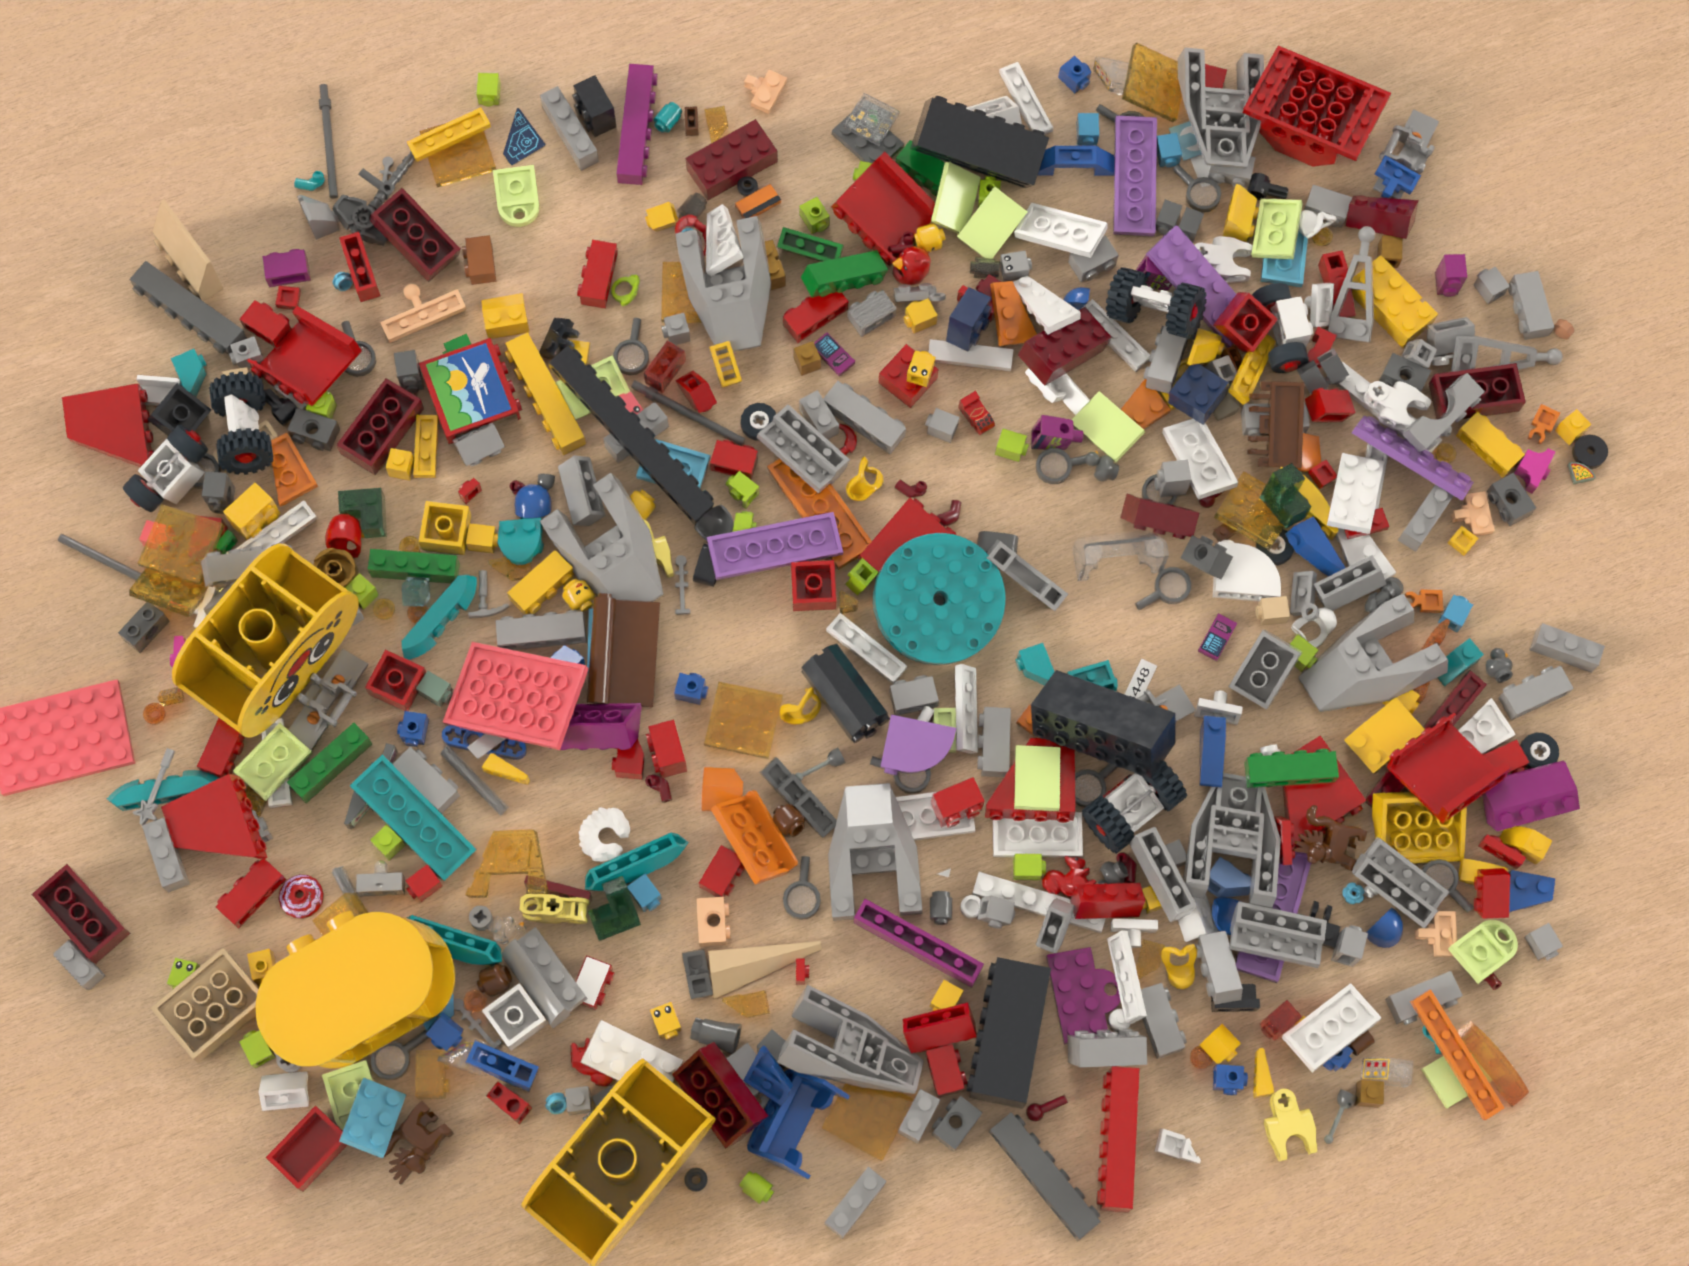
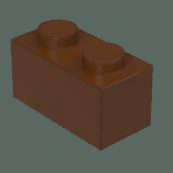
(691, 121)
(1234, 356)
(1223, 532)

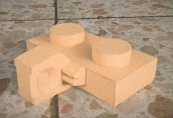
(765, 90)
(1475, 514)
(1440, 933)

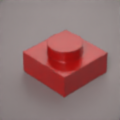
(288, 297)
(1322, 474)
(469, 490)
(802, 971)

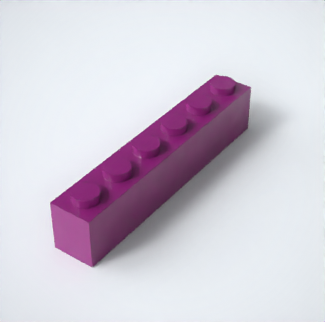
(635, 124)
(918, 943)

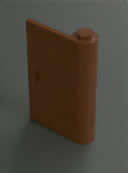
(623, 651)

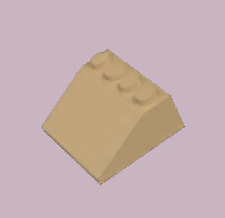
(185, 254)
(209, 1005)

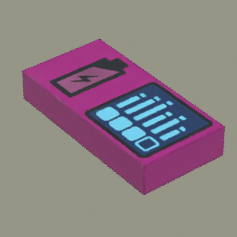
(834, 354)
(1217, 637)

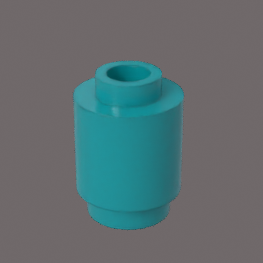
(667, 117)

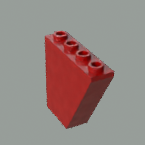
(111, 422)
(904, 526)
(1331, 799)
(1002, 801)
(216, 820)

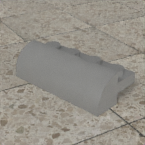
(803, 449)
(1400, 882)
(1277, 934)
(543, 976)

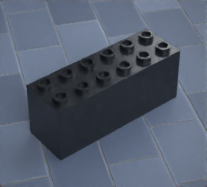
(980, 142)
(1103, 724)
(1008, 1032)

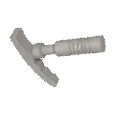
(484, 612)

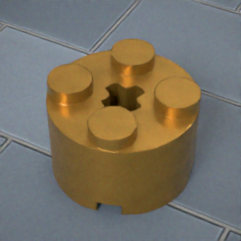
(337, 560)

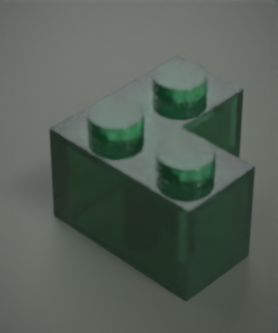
(1283, 496)
(367, 506)
(617, 914)

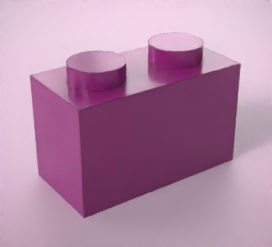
(286, 268)
(1451, 274)

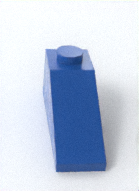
(1312, 544)
(1212, 751)
(503, 1066)

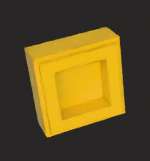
(1463, 540)

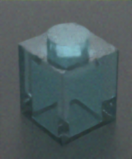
(415, 591)

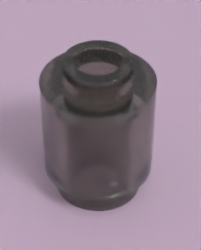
(693, 205)
(983, 267)

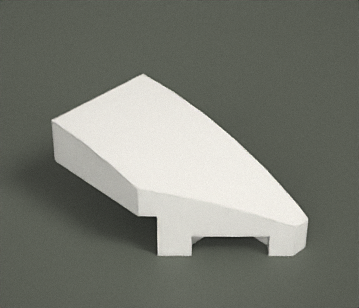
(1176, 1146)

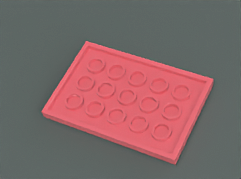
(516, 695)
(63, 737)

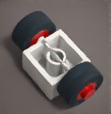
(1290, 330)
(168, 471)

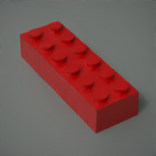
(1119, 1141)

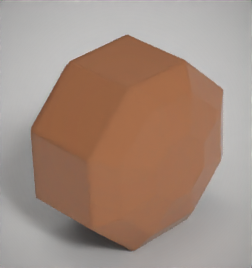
(1563, 329)

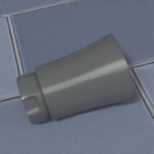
(722, 1033)

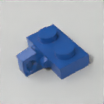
(1396, 177)

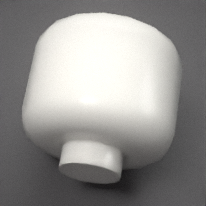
(1117, 1020)

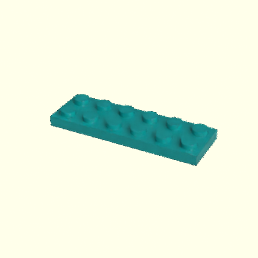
(412, 817)

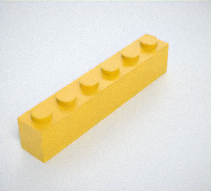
(545, 394)

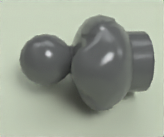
(1105, 466)
(1499, 665)
(1113, 872)

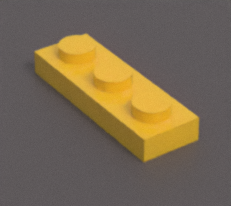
(426, 446)

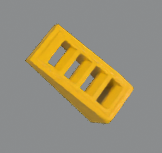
(725, 383)
(498, 767)
(1262, 1079)

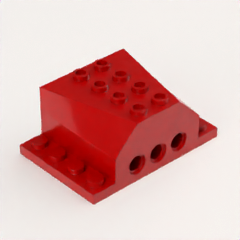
(1314, 109)

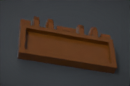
(1282, 424)

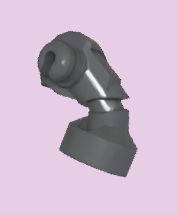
(1391, 590)

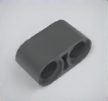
(988, 538)

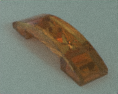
(1436, 636)
(1494, 1063)

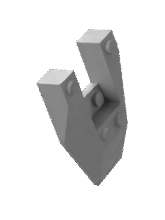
(1216, 113)
(733, 300)
(619, 560)
(1359, 670)
(1238, 824)
(869, 840)
(862, 1048)

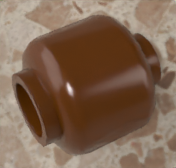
(788, 820)
(494, 979)

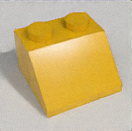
(1240, 215)
(505, 316)

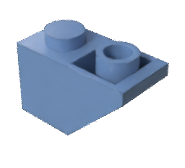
(1227, 880)

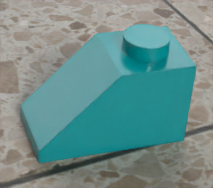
(190, 370)
(1461, 660)
(1035, 663)

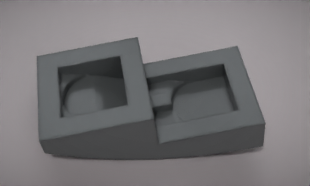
(697, 973)

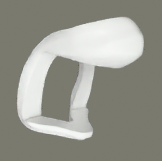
(1311, 223)
(1326, 622)

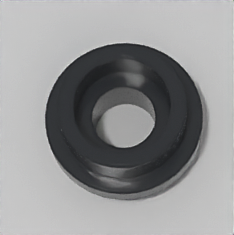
(746, 191)
(696, 1172)

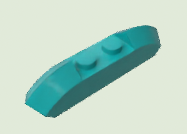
(433, 623)
(132, 793)
(637, 861)
(464, 945)

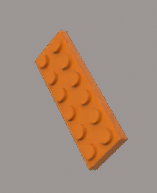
(812, 503)

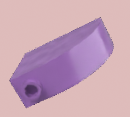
(915, 745)

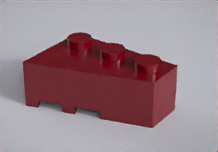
(1384, 215)
(1159, 516)

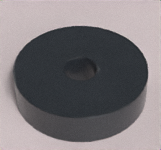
(1594, 443)

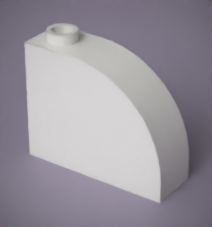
(1248, 576)

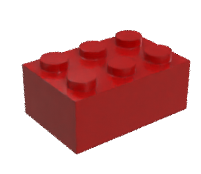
(307, 1149)

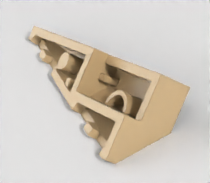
(741, 966)

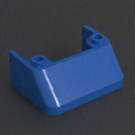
(781, 1131)

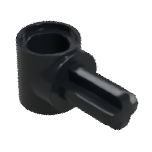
(1261, 187)
(282, 408)

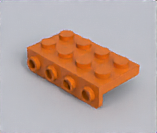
(755, 837)

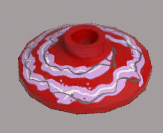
(304, 906)

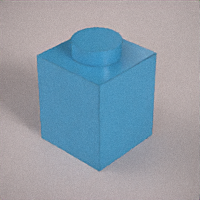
(1087, 129)
(1168, 150)
(1456, 612)
(645, 893)

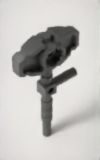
(355, 213)

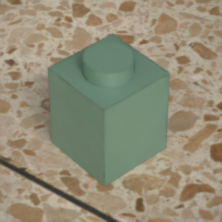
(434, 689)

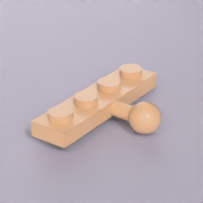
(423, 314)

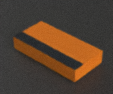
(758, 202)

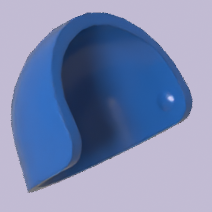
(1077, 297)
(532, 502)
(1223, 912)
(1386, 930)

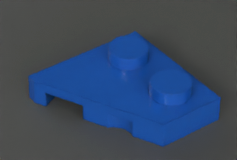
(1529, 890)
(768, 1077)

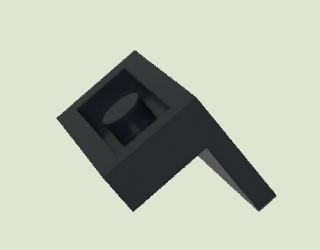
(1247, 1003)

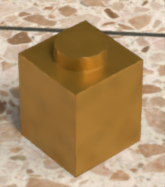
(1391, 249)
(807, 358)
(1370, 1093)

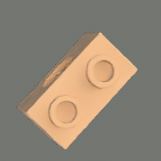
(711, 908)

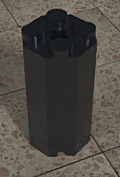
(845, 693)

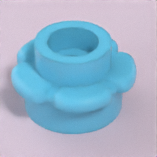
(342, 281)
(1352, 899)
(556, 1103)

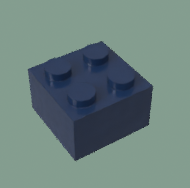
(969, 319)
(1198, 393)

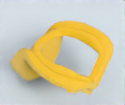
(858, 488)
(794, 714)
(1182, 975)

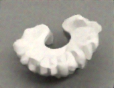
(595, 822)

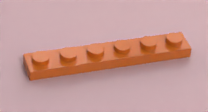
(1457, 1054)

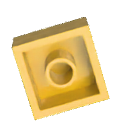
(252, 512)
(444, 528)

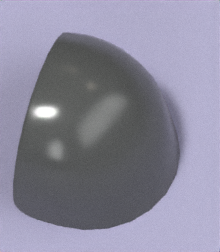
(715, 522)

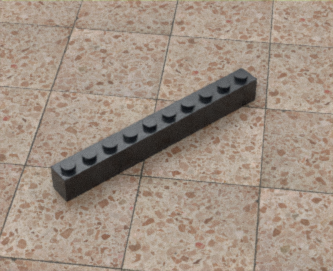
(630, 434)

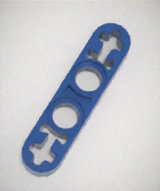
(456, 743)

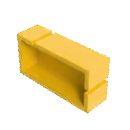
(1395, 303)

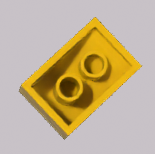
(1383, 734)

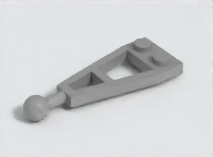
(1348, 327)
(1467, 348)

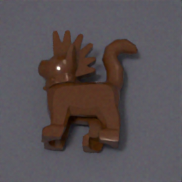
(1335, 842)
(423, 1142)

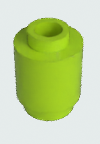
(757, 1187)

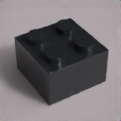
(594, 106)
(177, 409)

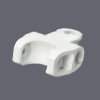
(1221, 256)
(1394, 402)

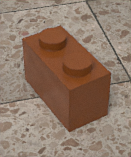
(480, 260)

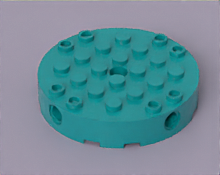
(970, 592)

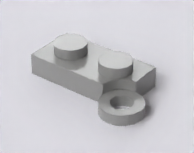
(922, 292)
(1304, 595)

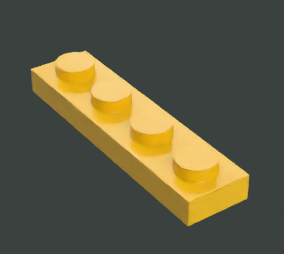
(448, 134)
(1251, 370)

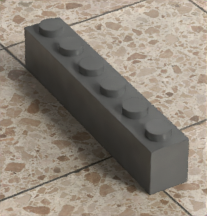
(186, 307)
(1044, 1176)

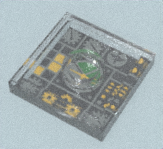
(871, 119)

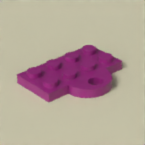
(1080, 991)

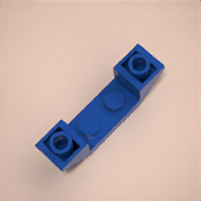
(1077, 157)

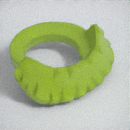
(624, 300)

